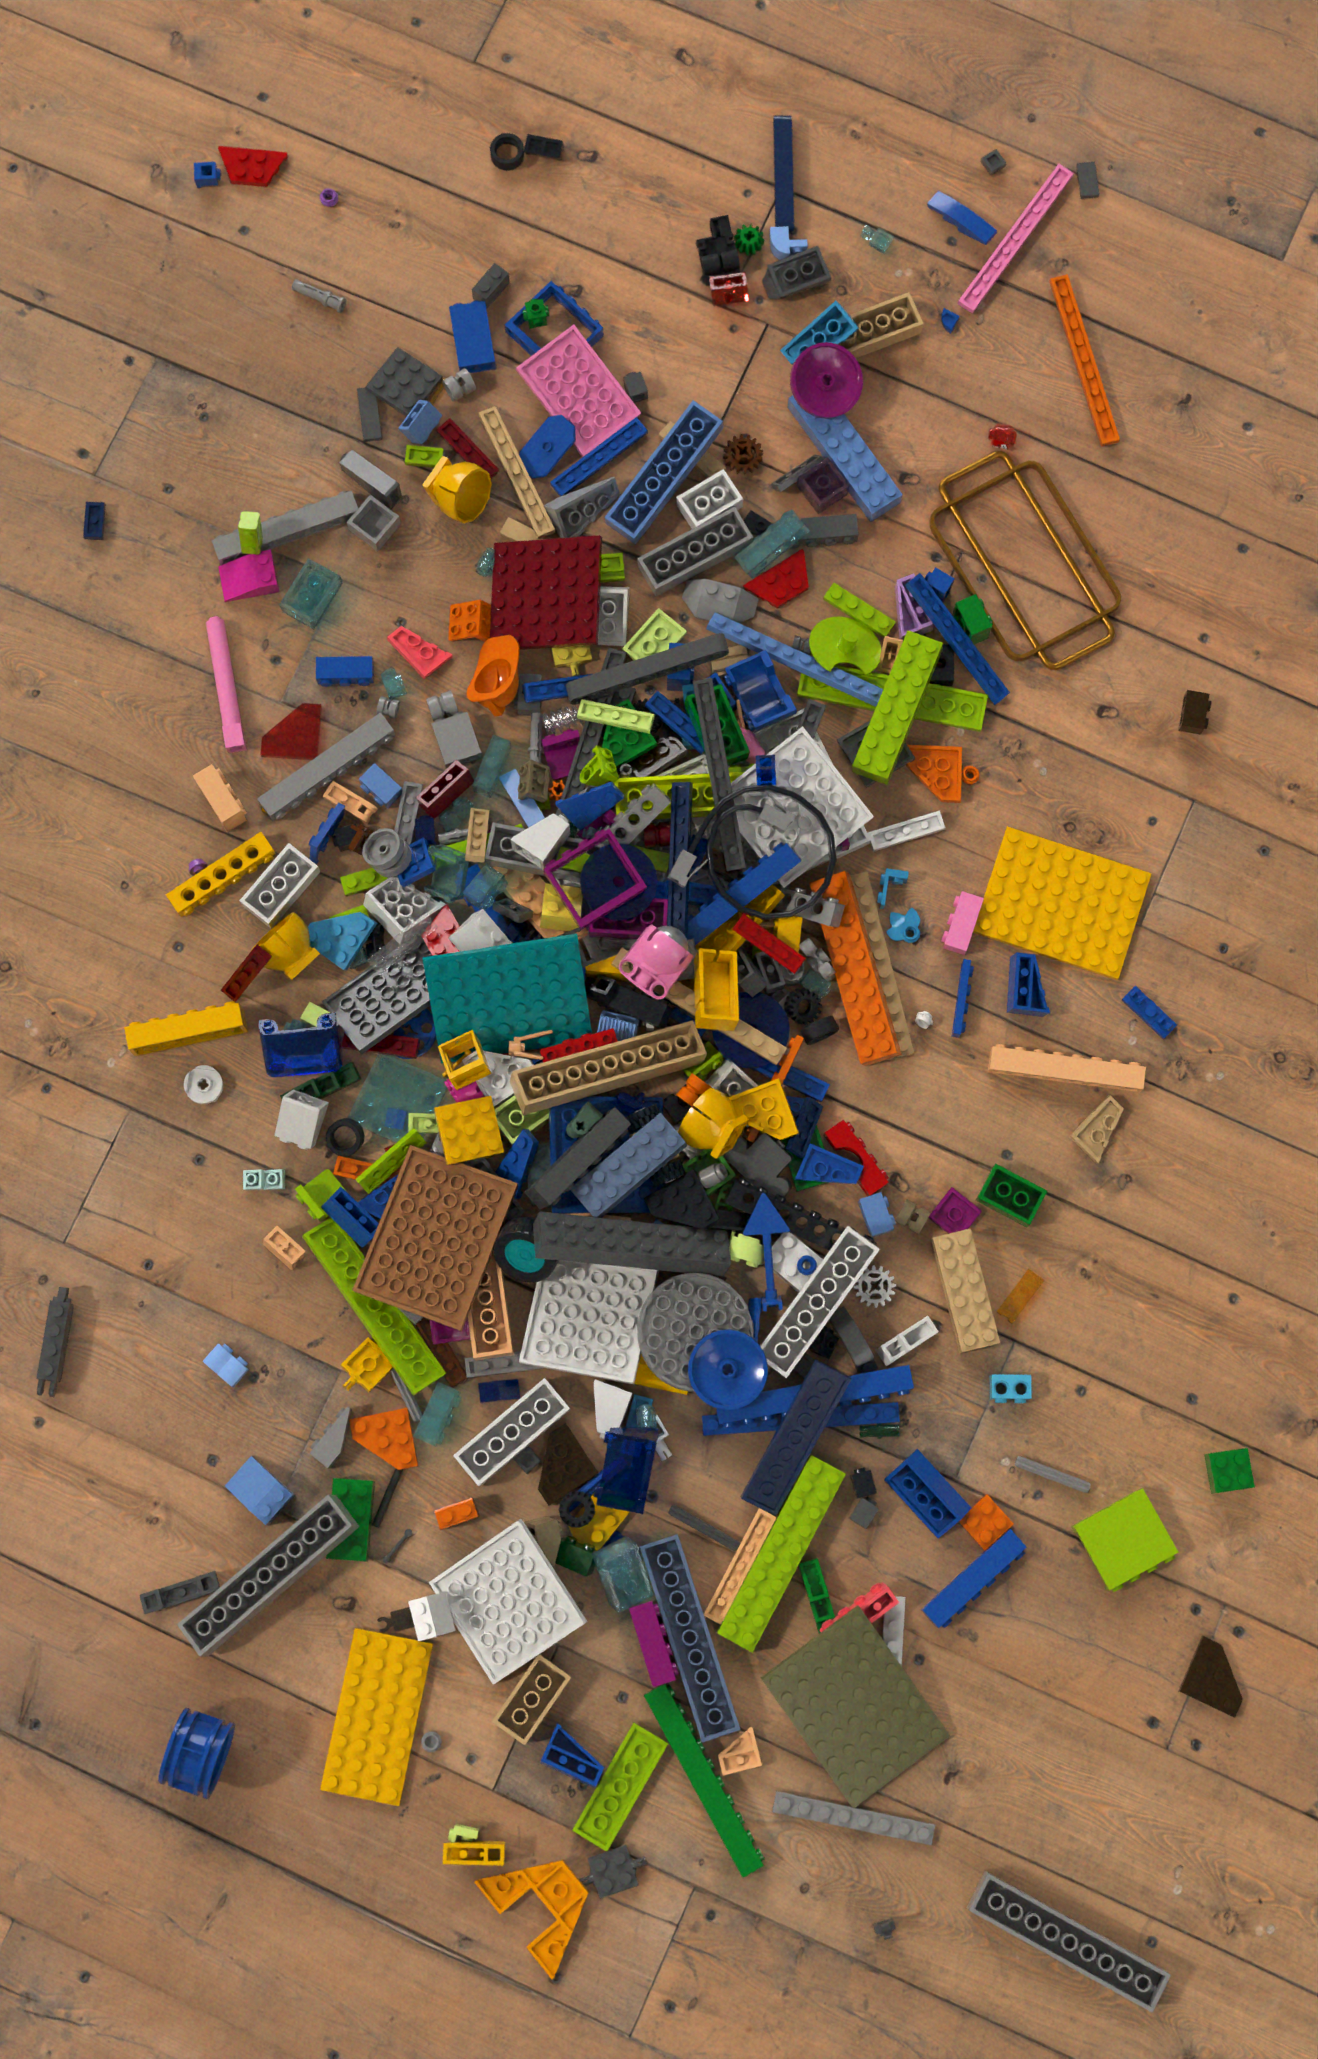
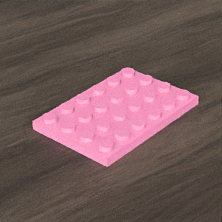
(579, 386)

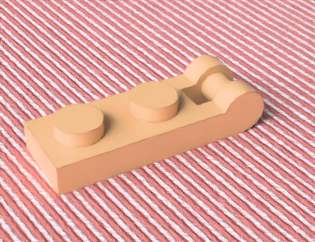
(352, 802)

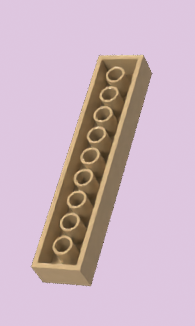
(607, 1067)

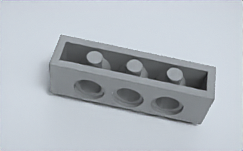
(646, 816)
(831, 912)

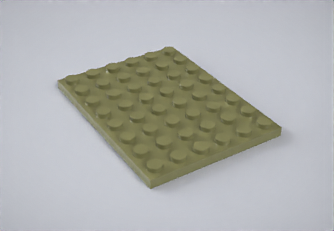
(855, 1706)

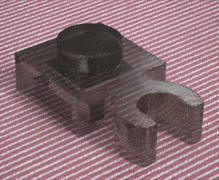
(400, 1619)

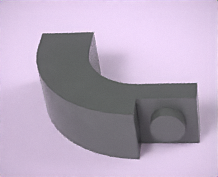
(853, 1341)

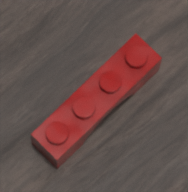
(842, 1138)

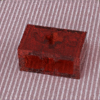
(729, 289)

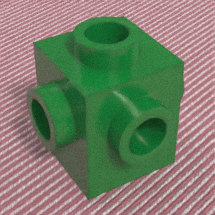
(535, 313)

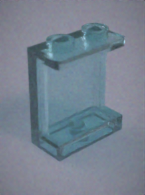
(450, 873)

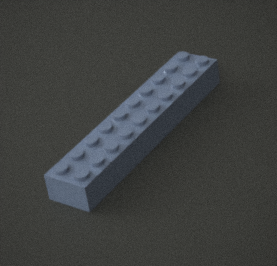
(690, 1638)

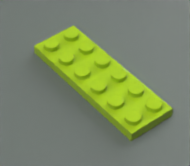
(620, 1786)

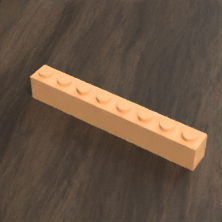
(1066, 1069)

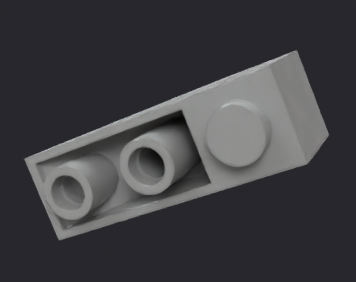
(332, 1443)

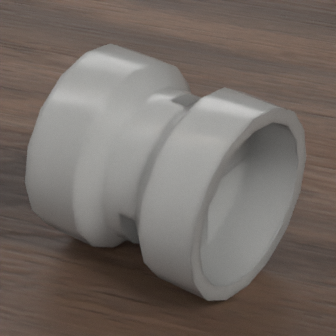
(388, 707)

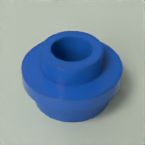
(811, 1261)

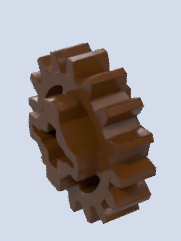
(742, 446)

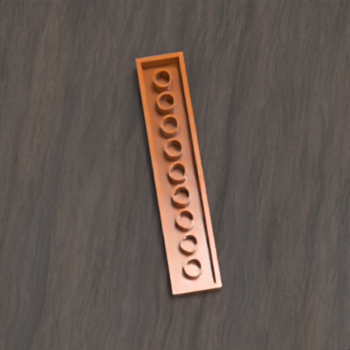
(858, 976)

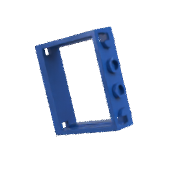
(569, 303)

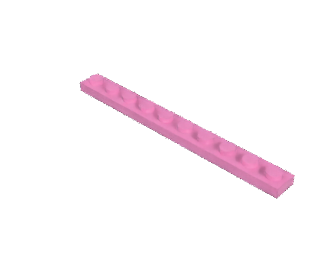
(1015, 238)

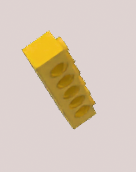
(224, 864)

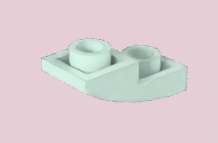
(264, 1179)

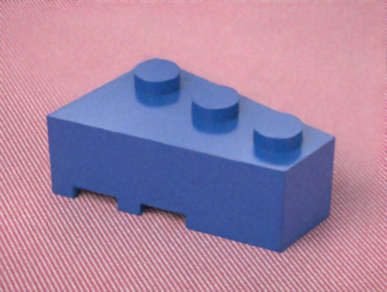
(571, 1758)

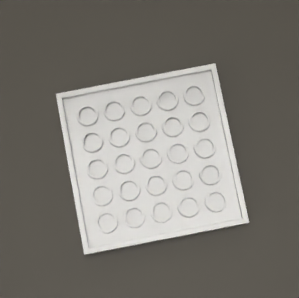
(808, 772)
(588, 1320)
(508, 1601)

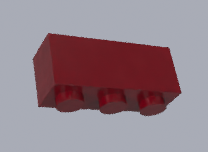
(445, 789)

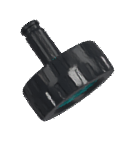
(516, 1252)

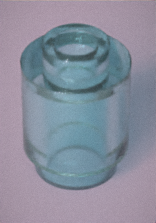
(646, 1416)

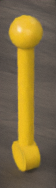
(466, 1053)

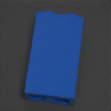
(472, 336)

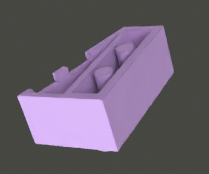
(909, 612)

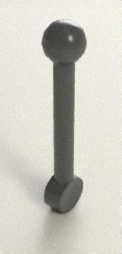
(408, 1533)

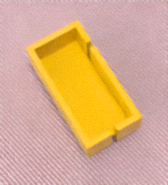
(716, 990)

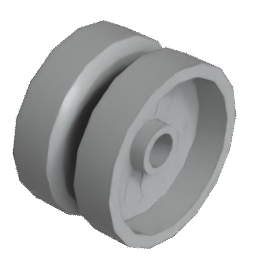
(387, 852)

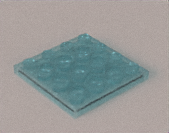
(393, 1092)

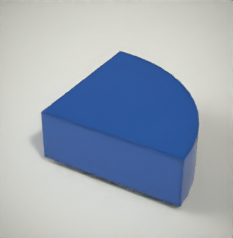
(949, 320)

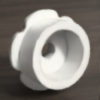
(923, 1019)

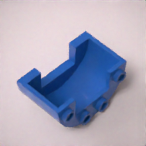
(759, 692)

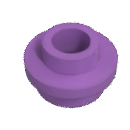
(328, 193)
(196, 866)

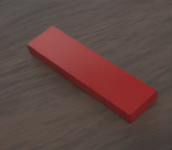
(768, 943)

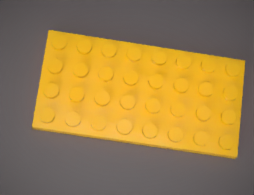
(376, 1717)

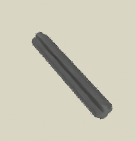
(704, 1528)

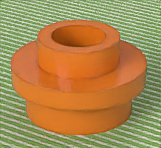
(974, 771)

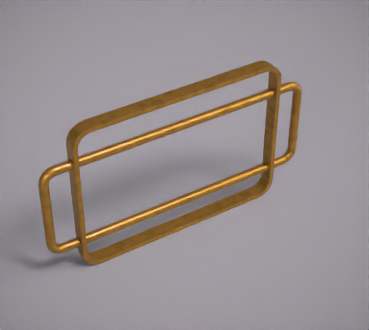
(1015, 472)

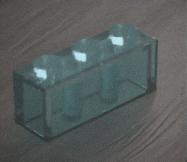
(491, 766)
(438, 1414)

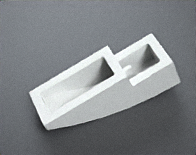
(906, 1340)

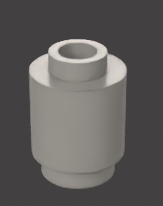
(712, 1175)

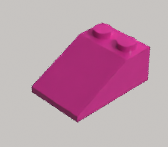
(249, 576)

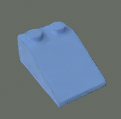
(259, 1491)

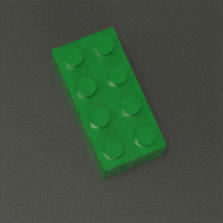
(733, 739)
(358, 1500)

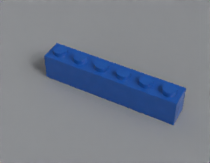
(973, 1579)

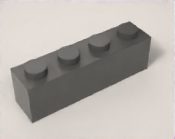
(829, 530)

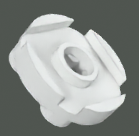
(196, 1076)

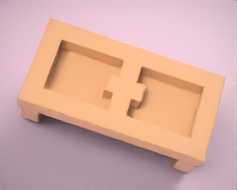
(284, 1247)

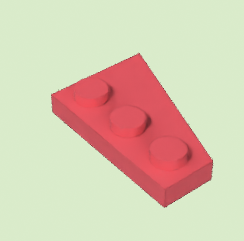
(417, 652)

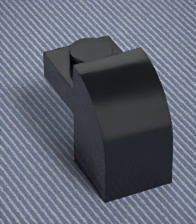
(600, 989)

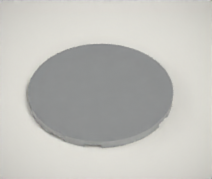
(680, 1316)

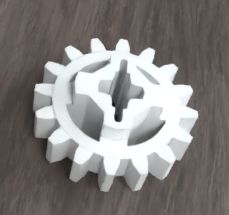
(881, 1293)

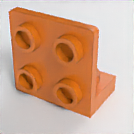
(470, 620)

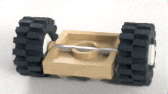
(667, 1172)

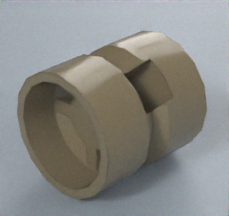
(907, 1211)

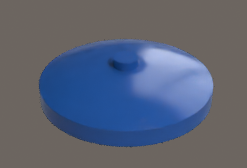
(728, 1369)

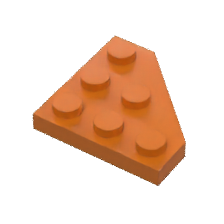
(938, 770)
(387, 1436)

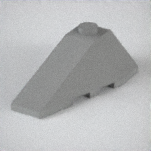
(579, 508)

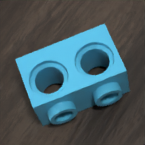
(1010, 1383)

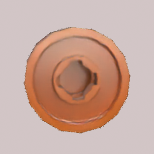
(693, 1090)

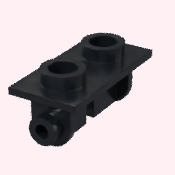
(377, 940)

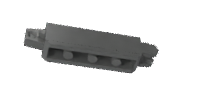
(55, 1341)

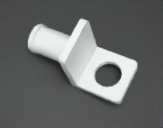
(661, 1445)

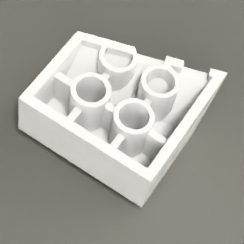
(398, 905)

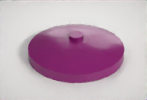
(826, 380)

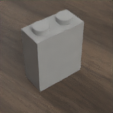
(456, 739)

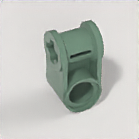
(585, 1119)

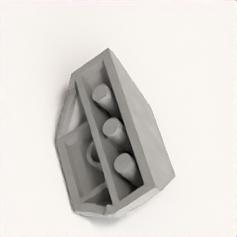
(709, 596)

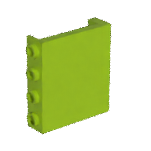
(1125, 1540)

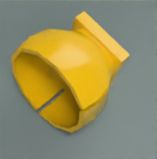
(459, 489)
(289, 946)
(714, 1128)

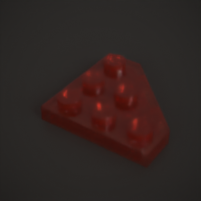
(295, 735)

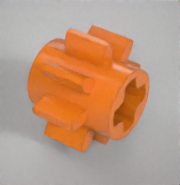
(556, 786)

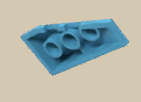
(831, 326)

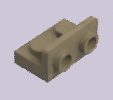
(533, 781)

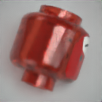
(1002, 436)

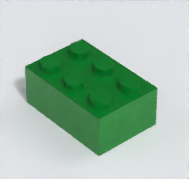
(1011, 1195)

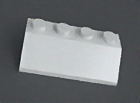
(478, 932)

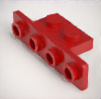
(586, 1042)

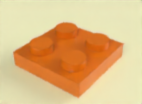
(985, 1522)

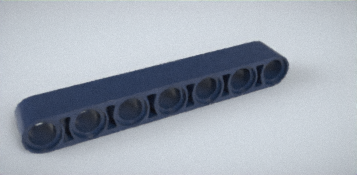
(783, 171)

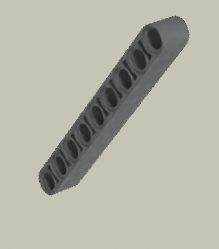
(647, 668)

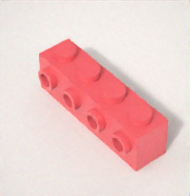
(873, 1604)

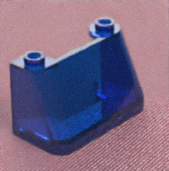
(301, 1049)
(627, 1468)

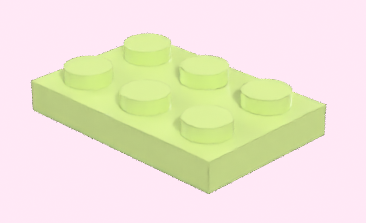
(654, 636)

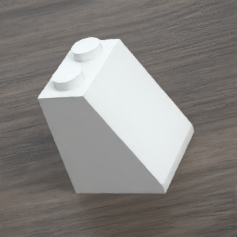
(542, 840)
(300, 1119)
(610, 1406)
(431, 1616)

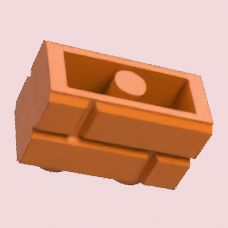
(456, 1513)

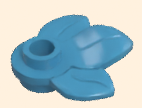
(902, 924)

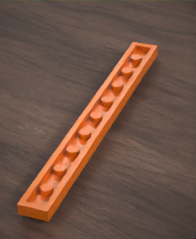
(1084, 360)

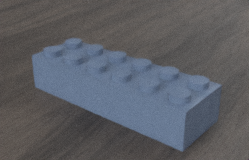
(629, 1166)

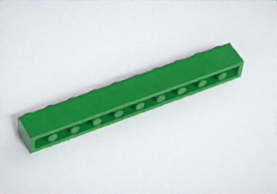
(704, 1780)

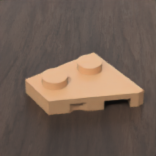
(740, 1755)

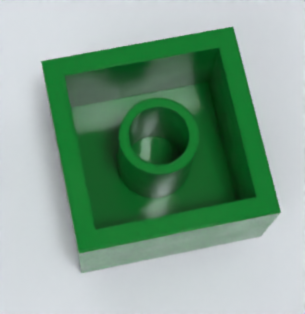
(973, 619)
(1229, 1470)

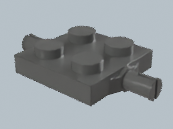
(613, 1871)

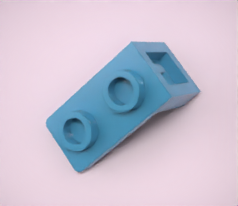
(897, 877)

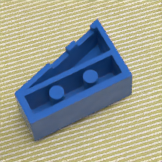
(1025, 987)

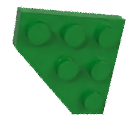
(627, 743)

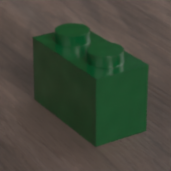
(576, 1556)

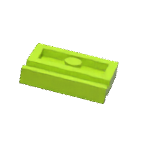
(612, 567)

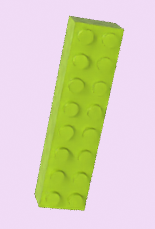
(897, 707)

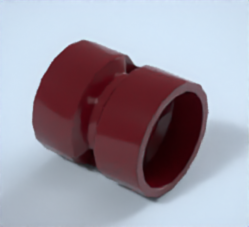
(657, 834)

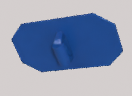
(548, 446)

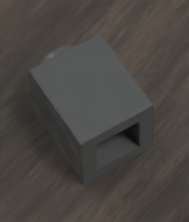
(635, 386)
(864, 1512)

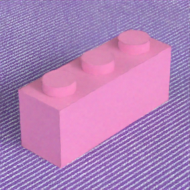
(962, 922)

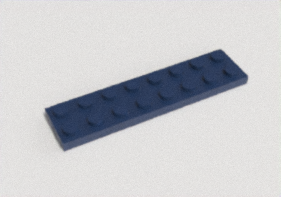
(795, 1437)

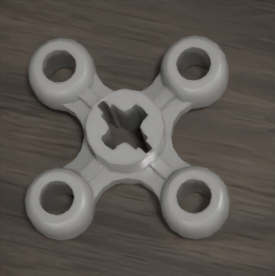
(818, 959)

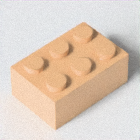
(221, 797)

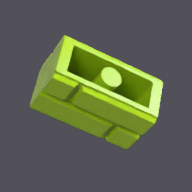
(250, 532)

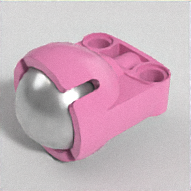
(657, 959)

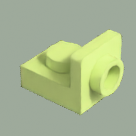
(467, 1833)

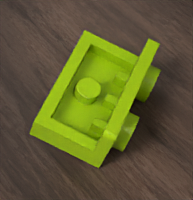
(712, 1061)

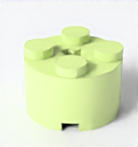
(747, 1249)

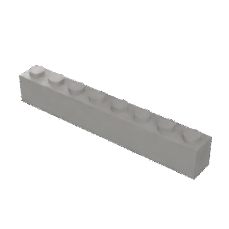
(292, 525)
(326, 767)

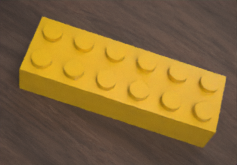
(186, 1028)

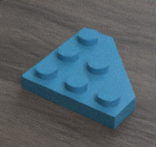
(341, 937)

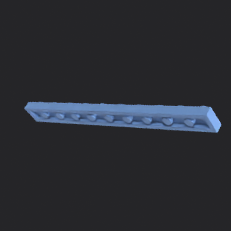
(794, 659)

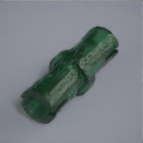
(879, 1431)

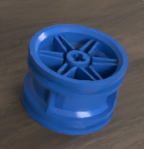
(196, 1753)

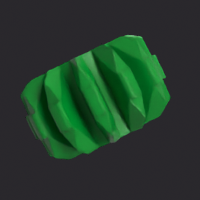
(755, 236)

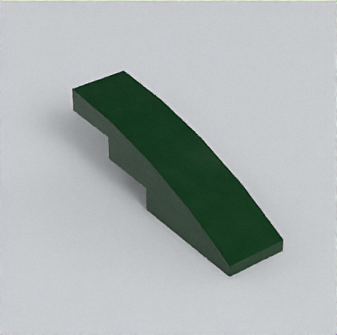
(329, 1082)

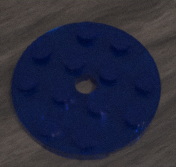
(604, 867)
(766, 1017)

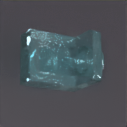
(815, 983)

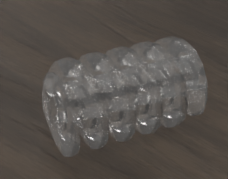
(561, 719)

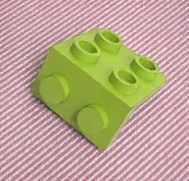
(317, 1193)

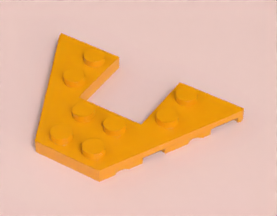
(559, 1892)

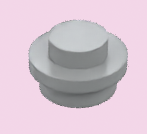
(431, 1741)

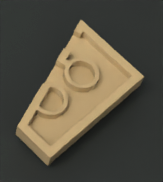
(1096, 1129)

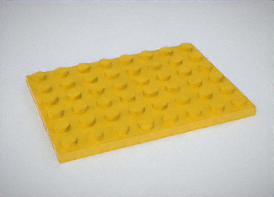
(1062, 903)

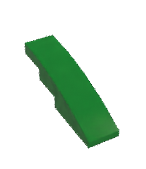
(816, 1592)

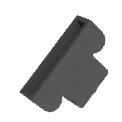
(762, 1162)

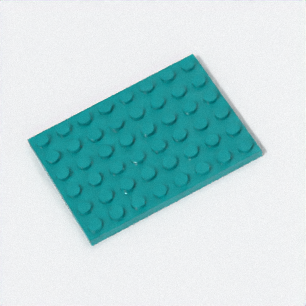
(510, 993)

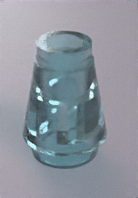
(486, 563)

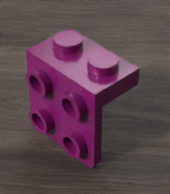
(560, 752)

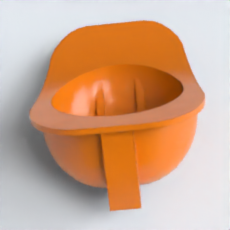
(496, 674)

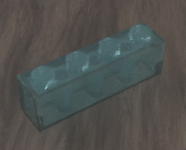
(772, 543)

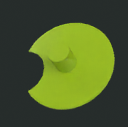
(844, 641)

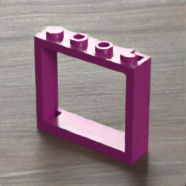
(583, 847)

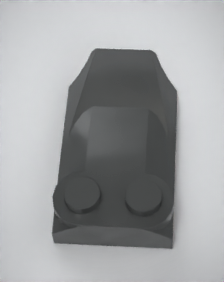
(796, 274)

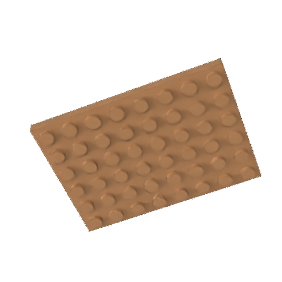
(435, 1238)

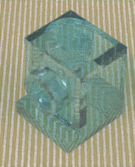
(393, 683)

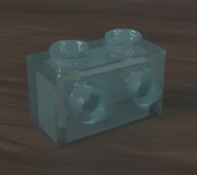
(485, 887)

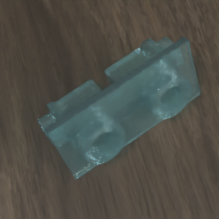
(450, 819)

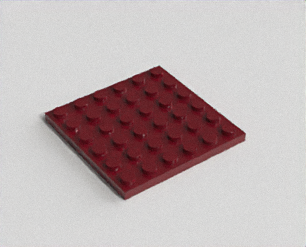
(547, 591)

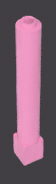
(225, 685)

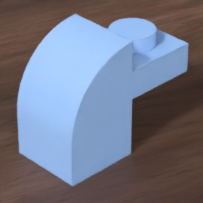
(781, 245)

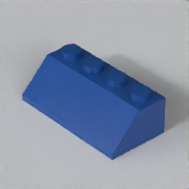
(927, 1493)

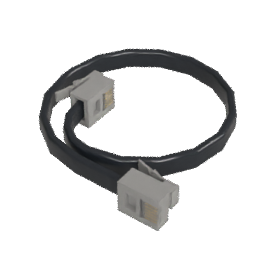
(767, 815)

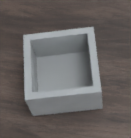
(373, 523)

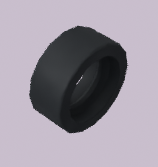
(507, 138)
(819, 1030)
(334, 1147)

